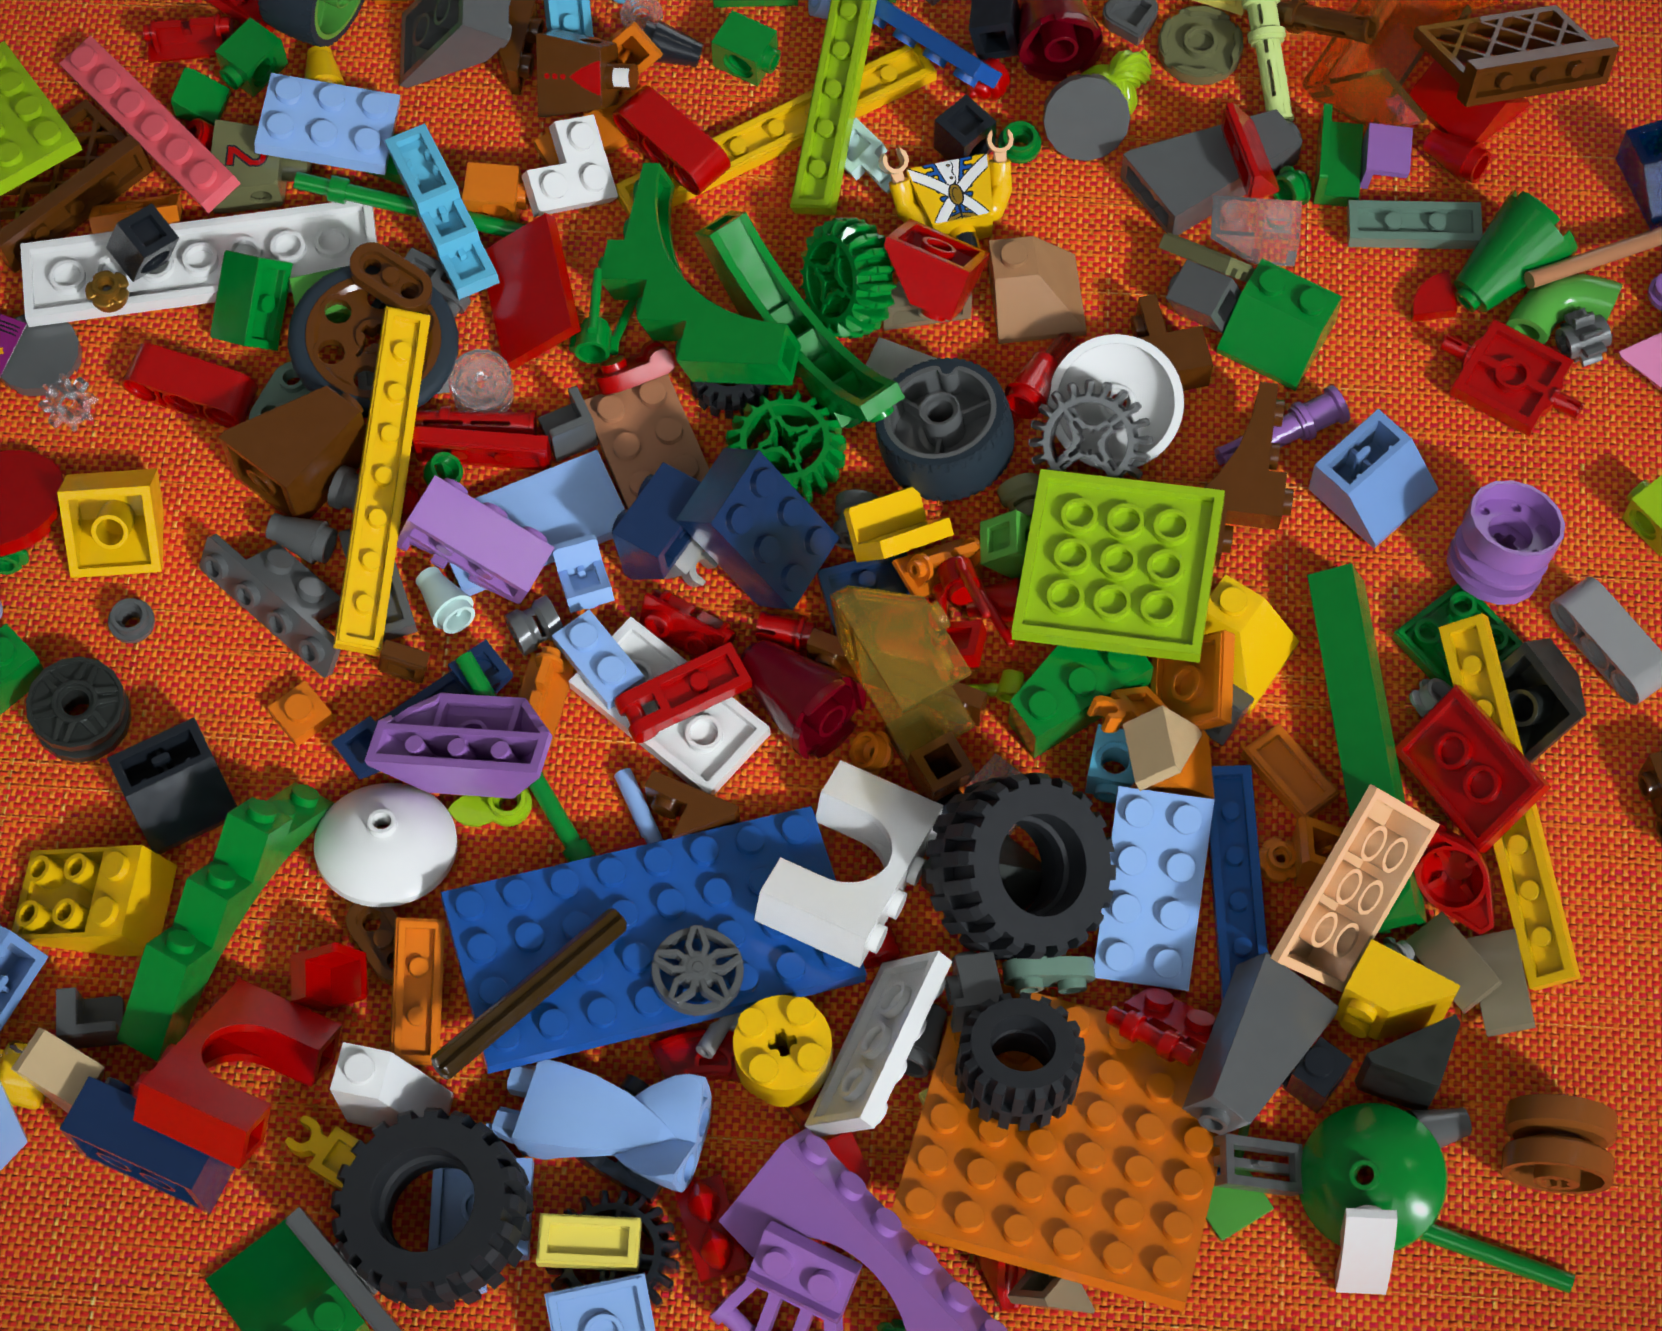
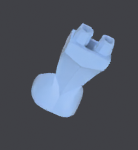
(586, 1116)

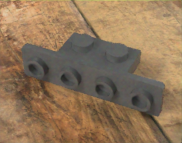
(280, 596)

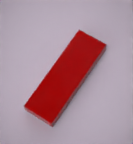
(484, 447)

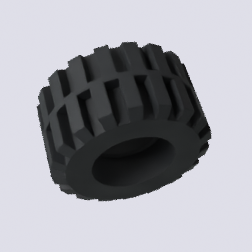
(1027, 1028)

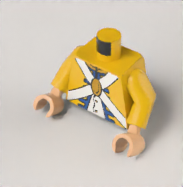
(954, 195)

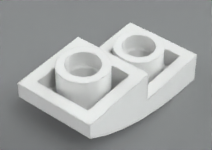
(1366, 1250)

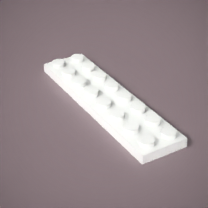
(307, 236)

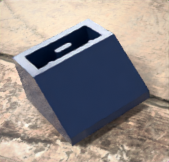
(648, 532)

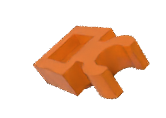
(1123, 706)

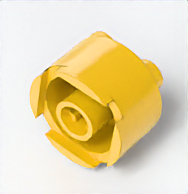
(788, 1023)

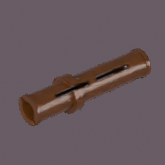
(1300, 16)

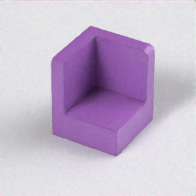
(1385, 152)

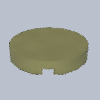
(1200, 45)

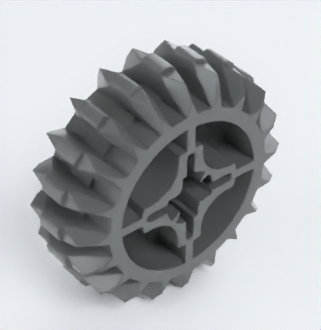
(1066, 409)

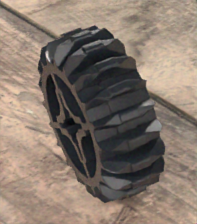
(658, 1234)

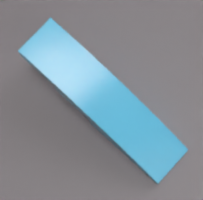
(442, 211)

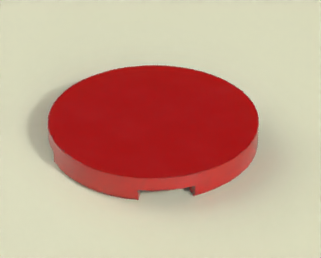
(26, 498)

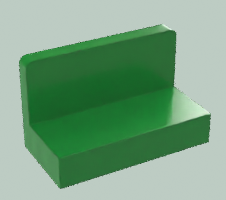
(1337, 160)
(251, 300)

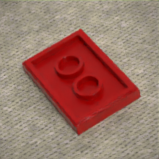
(534, 297)
(1471, 769)

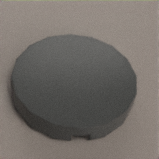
(1086, 116)
(41, 357)

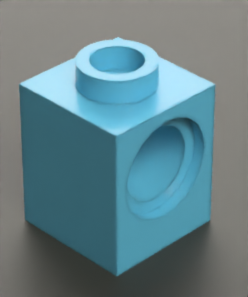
(1108, 748)

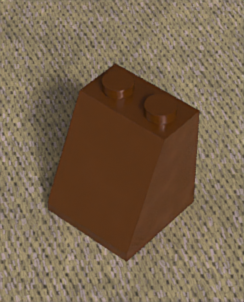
(297, 449)

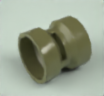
(1019, 492)

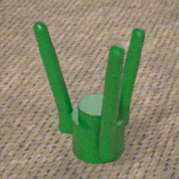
(596, 339)

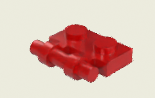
(1164, 1024)

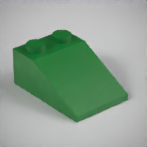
(282, 1288)

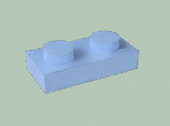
(597, 658)

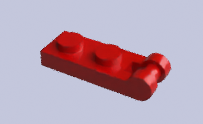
(683, 692)

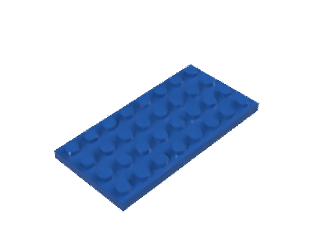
(701, 879)

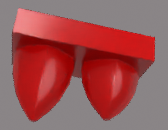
(712, 1246)

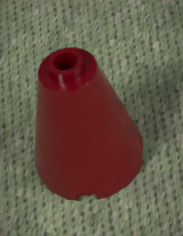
(1057, 38)
(803, 697)

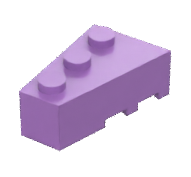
(476, 540)

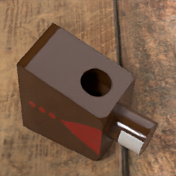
(579, 73)

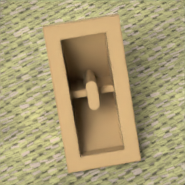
(1159, 745)
(56, 1068)

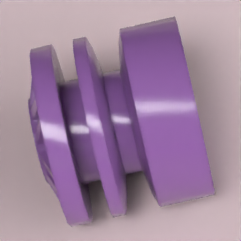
(1505, 542)

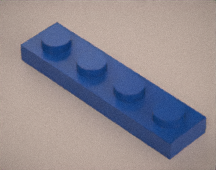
(938, 48)

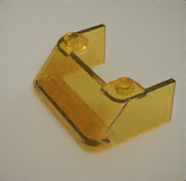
(903, 662)

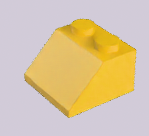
(112, 522)
(1392, 995)

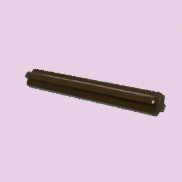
(528, 993)

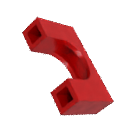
(241, 1025)

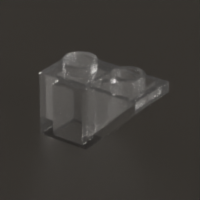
(1257, 228)

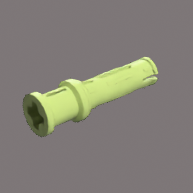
(1267, 37)

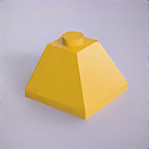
(1261, 635)

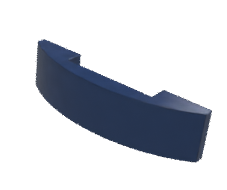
(356, 741)

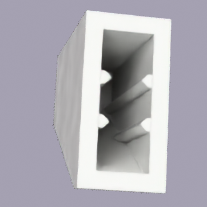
(378, 1085)

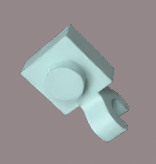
(864, 156)

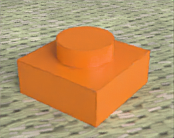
(301, 713)

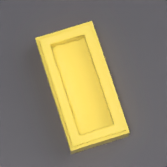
(588, 1242)

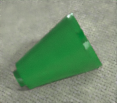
(1514, 243)

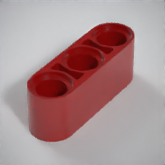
(671, 140)
(189, 385)

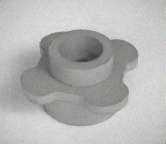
(1428, 695)

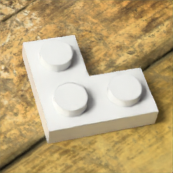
(581, 176)

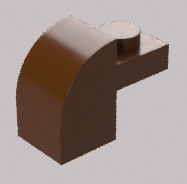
(1184, 347)
(937, 766)

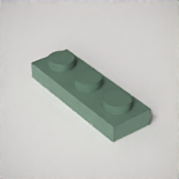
(1414, 224)

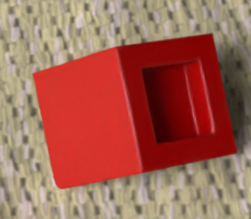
(328, 976)

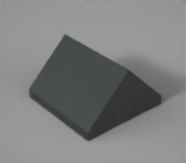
(1410, 1067)

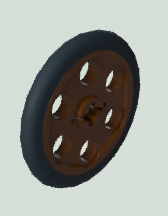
(312, 331)

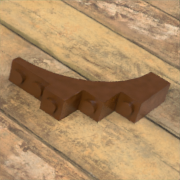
(1252, 491)

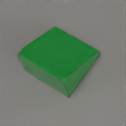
(199, 97)

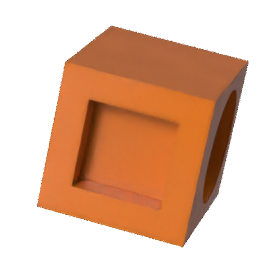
(495, 190)

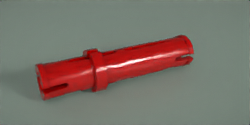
(518, 421)

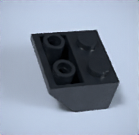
(173, 786)

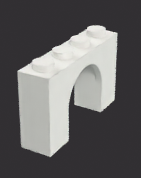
(852, 916)

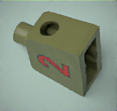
(261, 176)

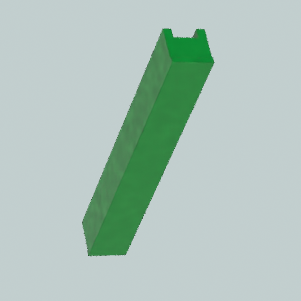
(1360, 706)

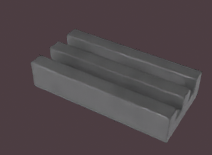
(1229, 1163)

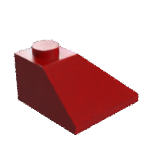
(934, 268)

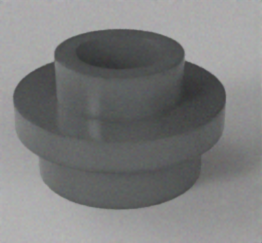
(126, 610)

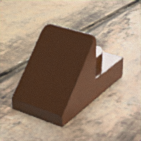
(696, 808)

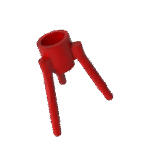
(962, 586)

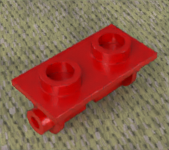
(186, 40)
(673, 622)

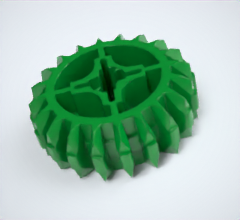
(848, 277)
(811, 432)

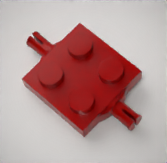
(1511, 377)

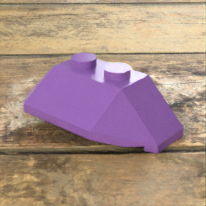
(463, 745)

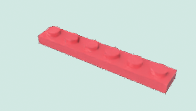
(150, 124)

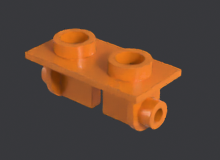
(920, 569)
(547, 685)

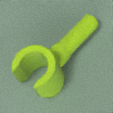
(1009, 685)

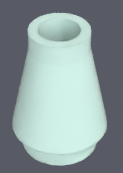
(447, 603)

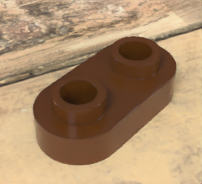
(393, 279)
(377, 943)

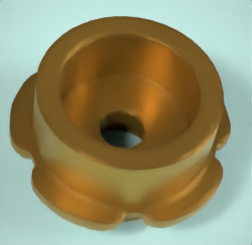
(112, 299)

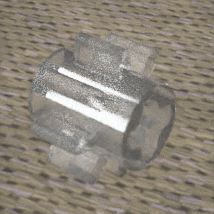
(58, 393)

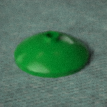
(1405, 1164)

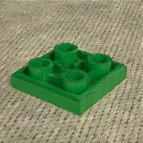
(1422, 638)

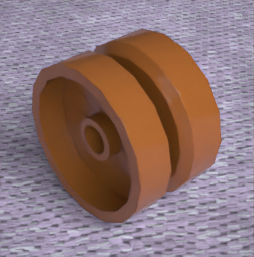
(1559, 1144)

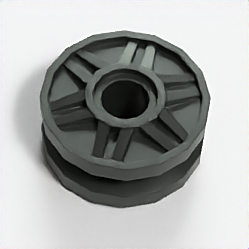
(76, 683)

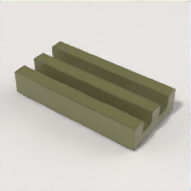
(1206, 257)

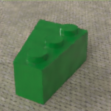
(1062, 688)

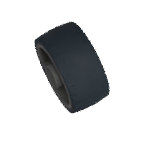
(948, 431)

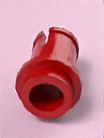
(784, 630)

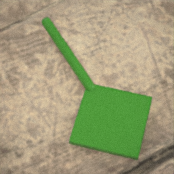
(1235, 1208)

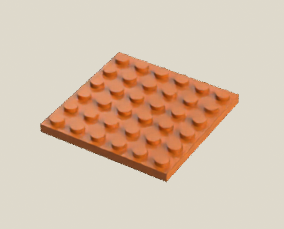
(1092, 1198)

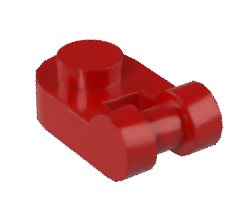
(625, 373)

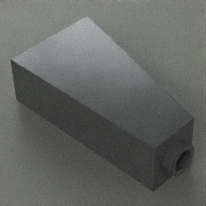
(1183, 173)
(1255, 1043)

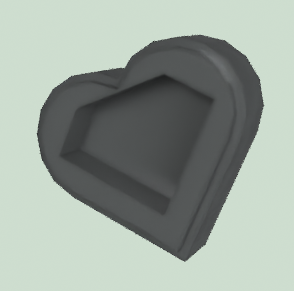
(1130, 18)

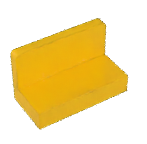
(892, 525)

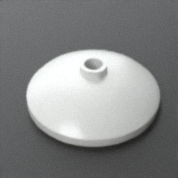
(1131, 366)
(388, 863)

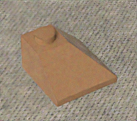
(1034, 290)

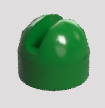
(446, 467)

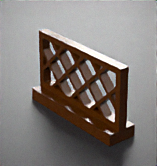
(1514, 70)
(72, 200)

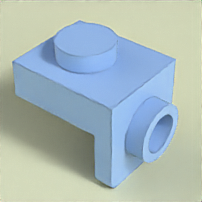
(582, 573)

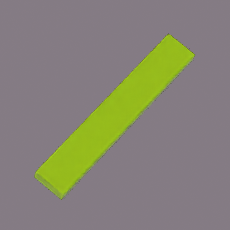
(833, 107)

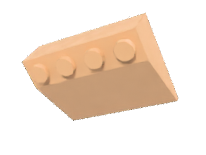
(1355, 889)

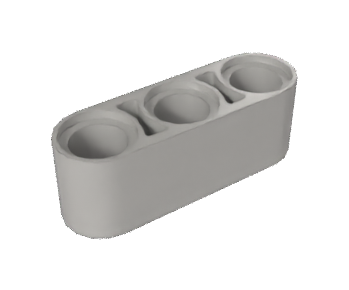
(1610, 639)

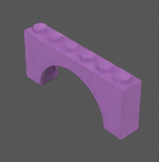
(823, 1200)

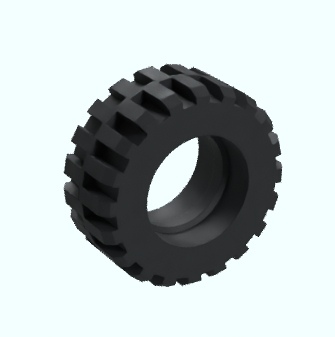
(1071, 855)
(383, 1172)

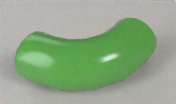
(1547, 304)

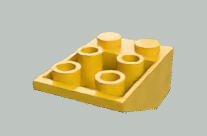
(95, 899)

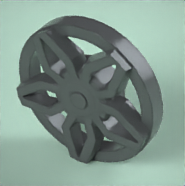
(697, 970)

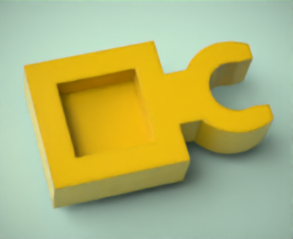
(327, 1151)

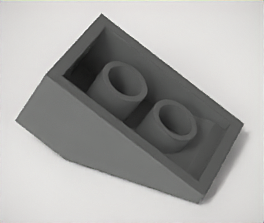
(450, 37)

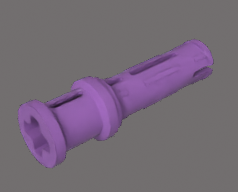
(1301, 421)

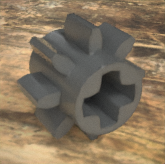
(1583, 337)

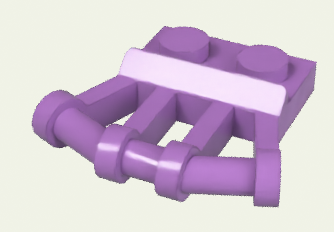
(798, 1273)

